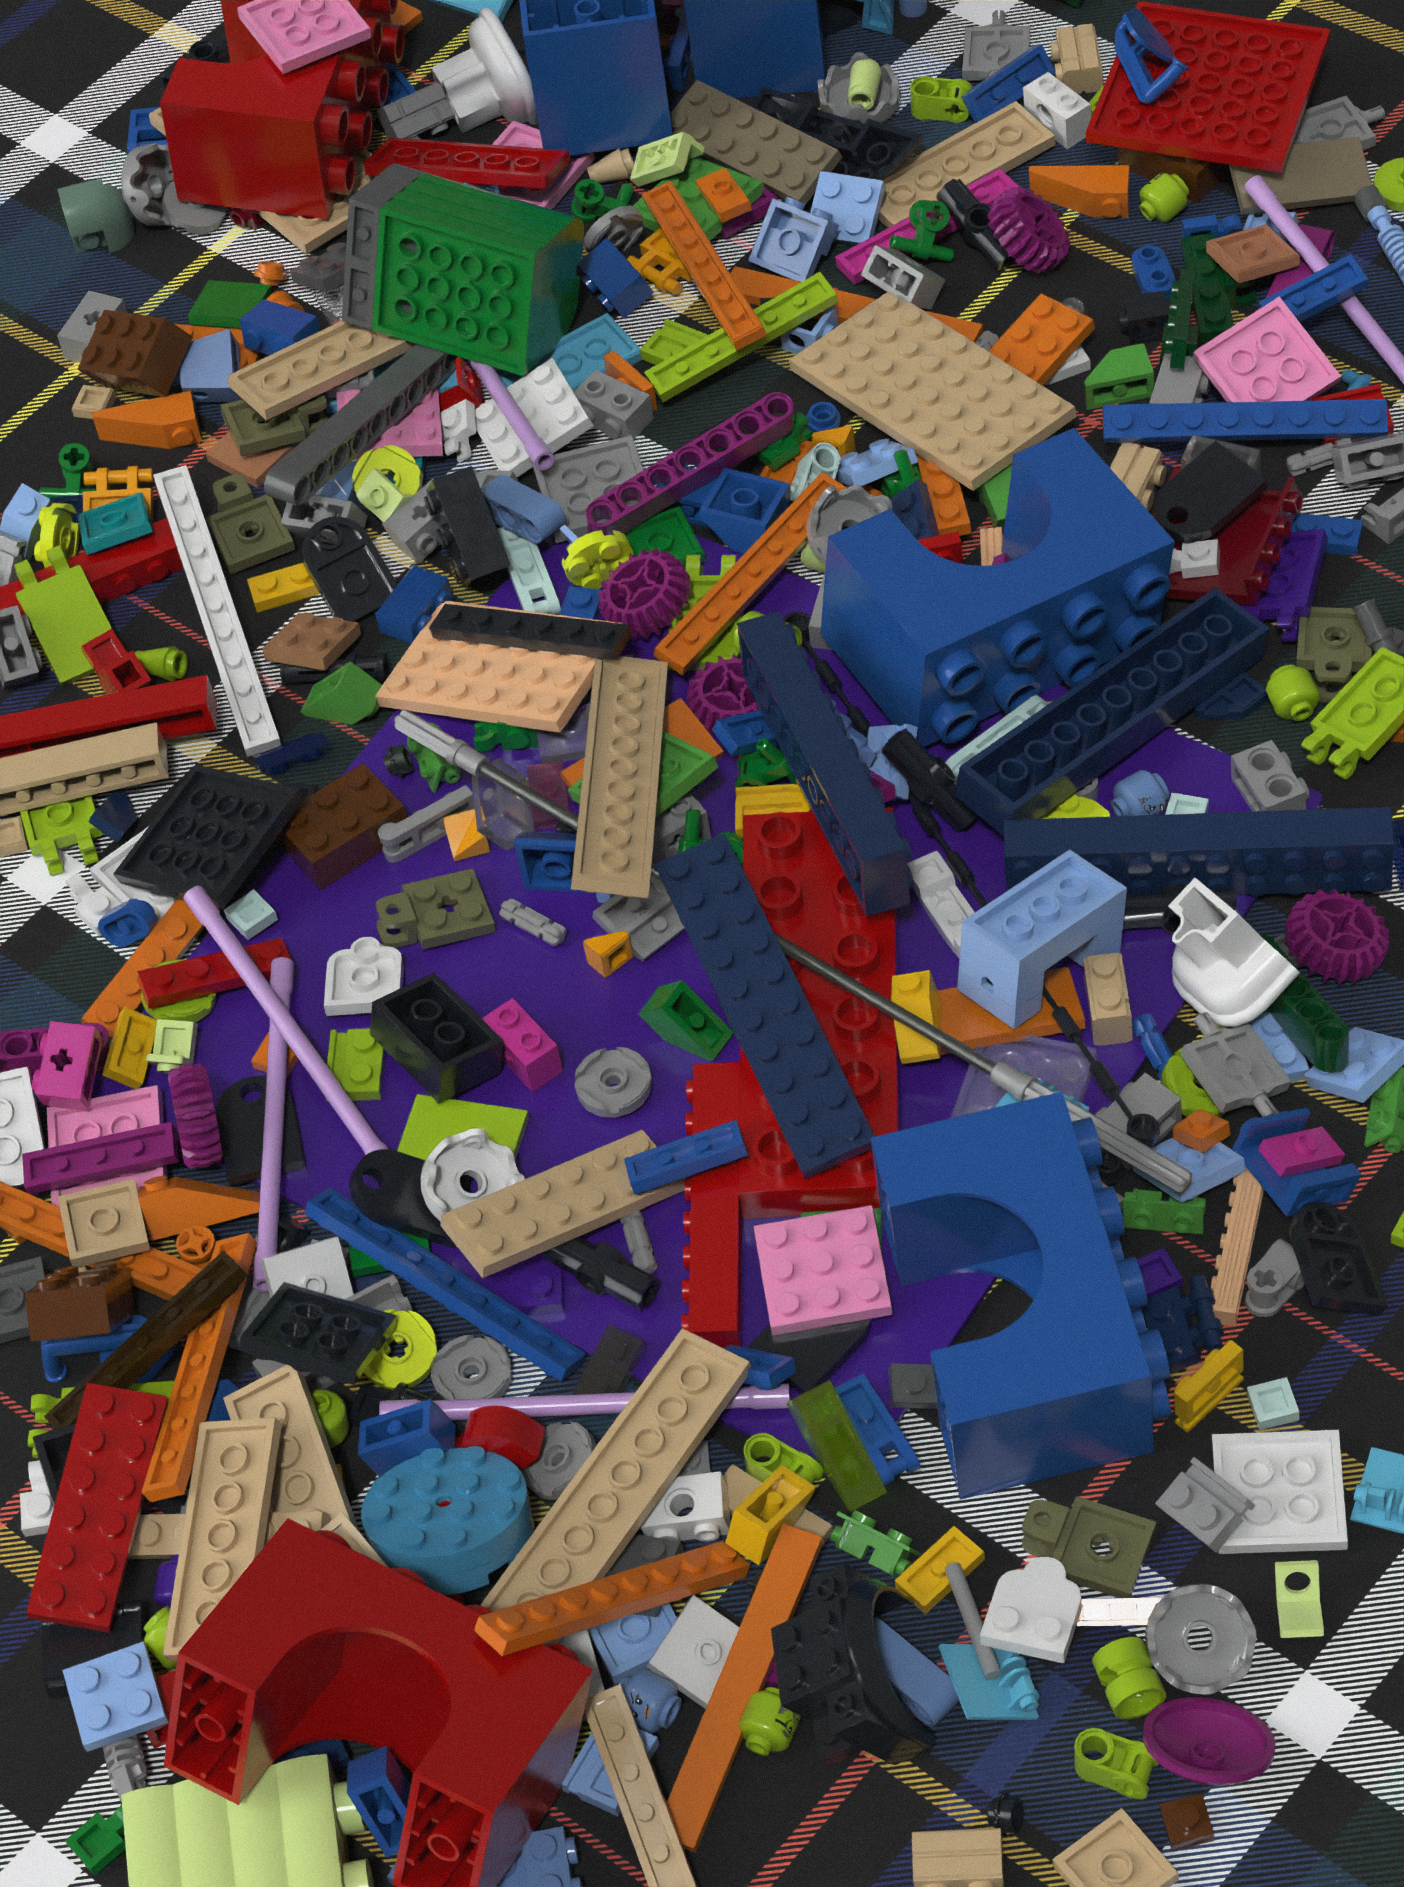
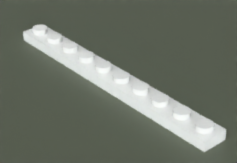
(217, 611)

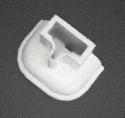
(487, 77)
(1223, 961)

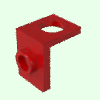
(466, 389)

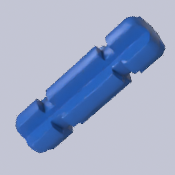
(1152, 1041)

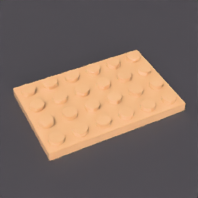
(488, 680)

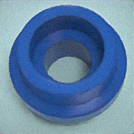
(823, 417)

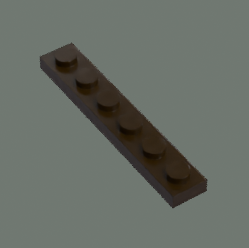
(156, 1335)

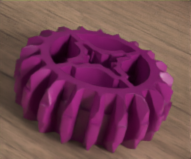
(1029, 229)
(646, 592)
(719, 692)
(1336, 936)
(195, 1115)

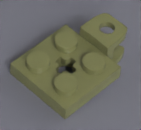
(278, 431)
(242, 513)
(1331, 660)
(422, 918)
(1072, 1534)

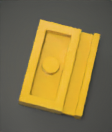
(767, 800)
(1204, 1390)

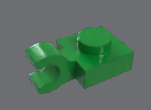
(787, 446)
(509, 736)
(99, 1840)

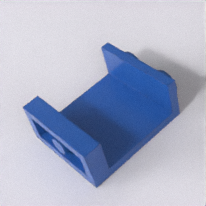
(1295, 1190)

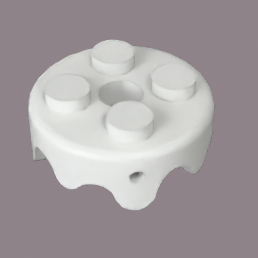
(461, 1155)

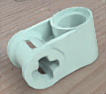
(809, 469)

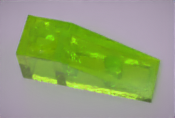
(836, 1445)

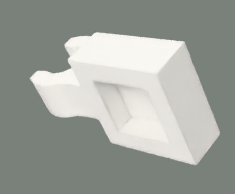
(456, 427)
(1197, 559)
(91, 904)
(37, 1504)

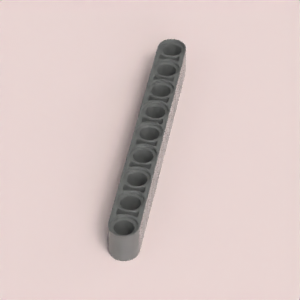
(358, 424)

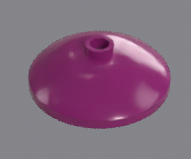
(1208, 1741)

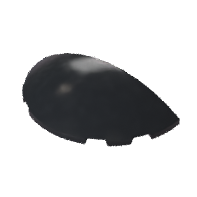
(866, 148)

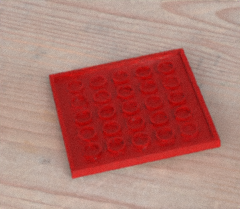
(1232, 104)

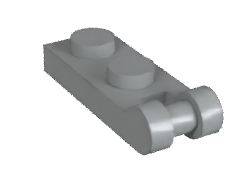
(423, 825)

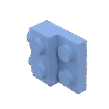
(793, 239)
(544, 1861)

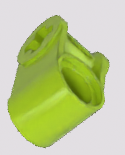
(937, 99)
(780, 1454)
(1117, 1765)

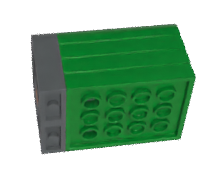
(460, 268)

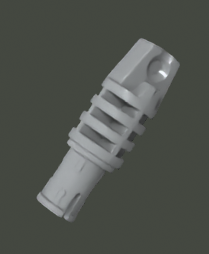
(125, 1765)

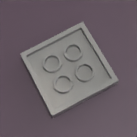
(584, 476)

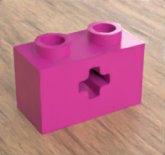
(525, 1045)
(74, 1084)

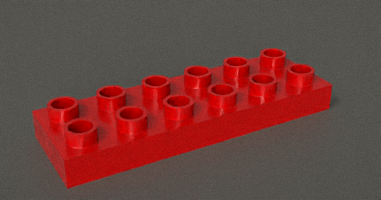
(818, 911)

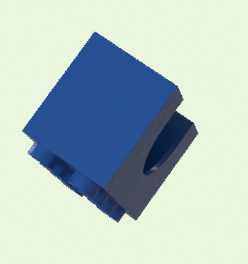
(756, 45)
(596, 73)
(965, 641)
(1025, 1203)

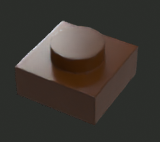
(1186, 1822)

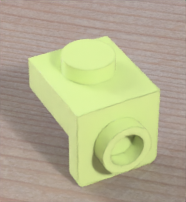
(173, 1044)

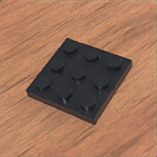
(317, 1333)

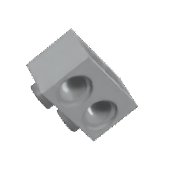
(1267, 779)

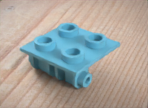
(1381, 1492)
(1005, 1698)

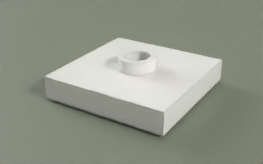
(311, 1266)
(695, 1650)

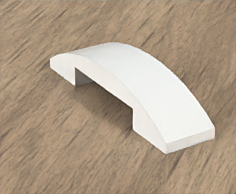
(940, 897)

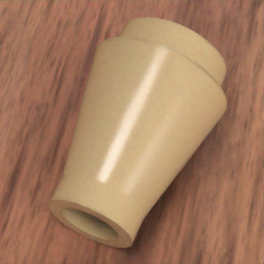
(613, 167)

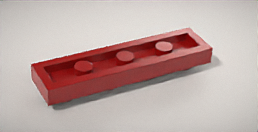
(204, 974)

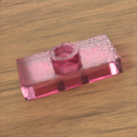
(547, 781)

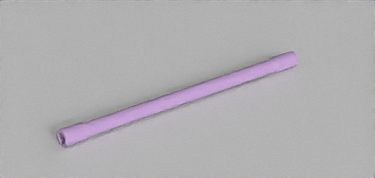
(1268, 202)
(533, 444)
(210, 917)
(282, 984)
(586, 1404)

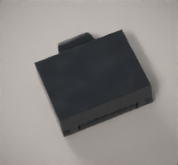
(69, 1645)

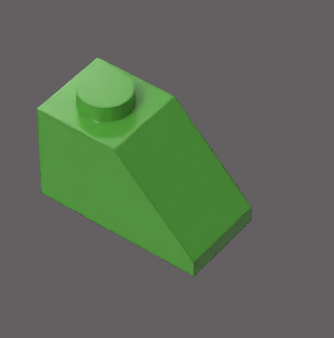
(1120, 378)
(343, 696)

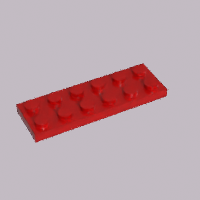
(472, 162)
(97, 1508)

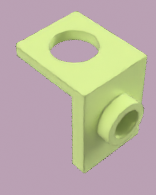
(381, 495)
(1298, 1609)

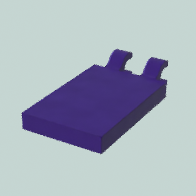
(1292, 582)

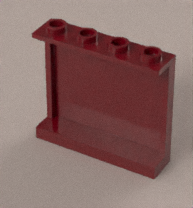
(1248, 547)

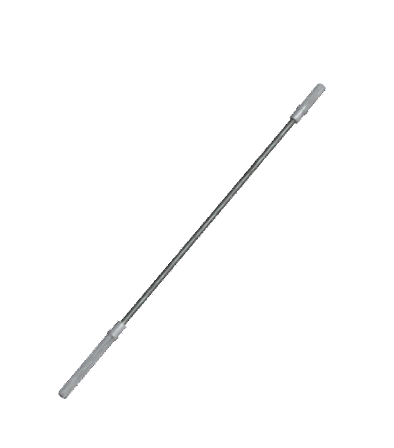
(1002, 1074)

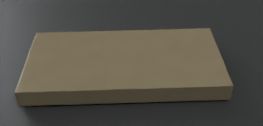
(1311, 177)

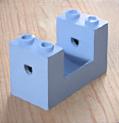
(1050, 915)

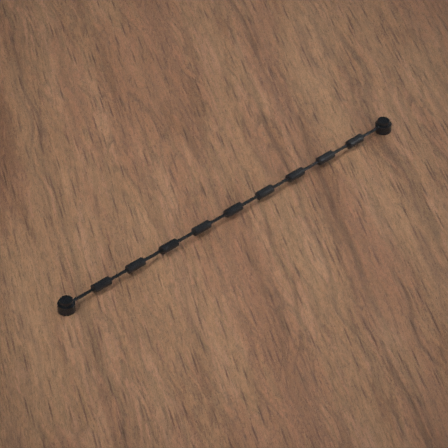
(1140, 1126)

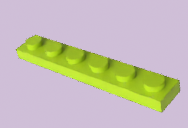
(716, 349)

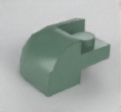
(97, 216)

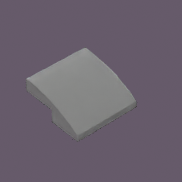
(648, 920)

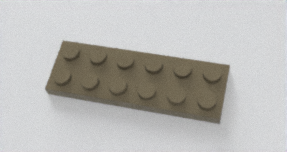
(753, 142)

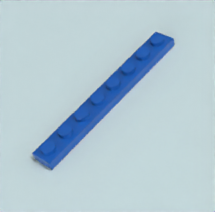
(1245, 420)
(446, 1285)

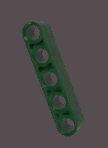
(1311, 1022)

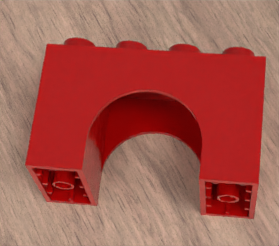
(275, 138)
(370, 1655)

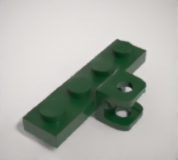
(1213, 289)
(1177, 333)

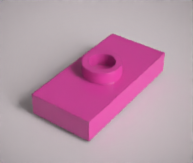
(1301, 1151)

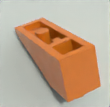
(1090, 190)
(153, 422)
(183, 1202)

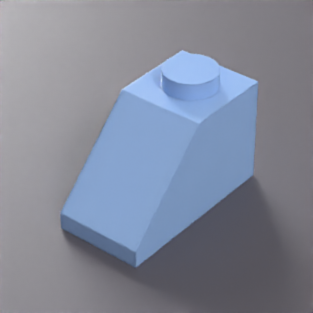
(22, 518)

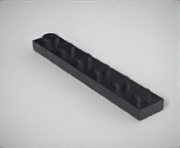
(531, 631)

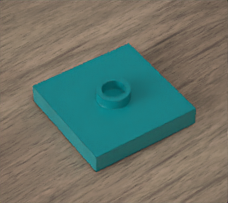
(114, 523)

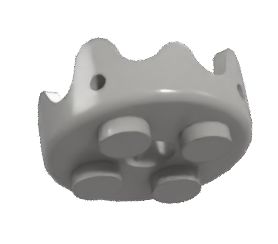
(834, 93)
(144, 169)
(840, 509)
(1231, 1644)

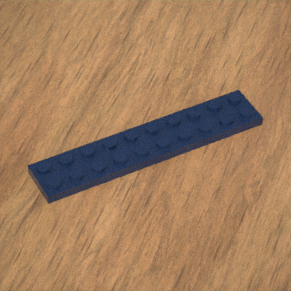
(765, 1006)

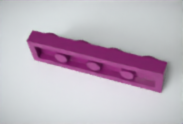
(100, 1158)

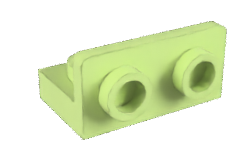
(664, 158)

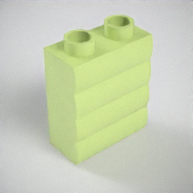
(280, 1835)

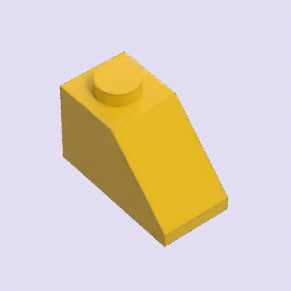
(919, 996)
(763, 1512)

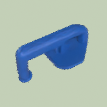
(1132, 60)
(104, 1343)

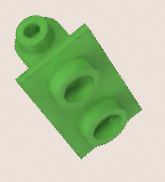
(433, 765)
(1383, 1118)
(1148, 1212)
(858, 1535)

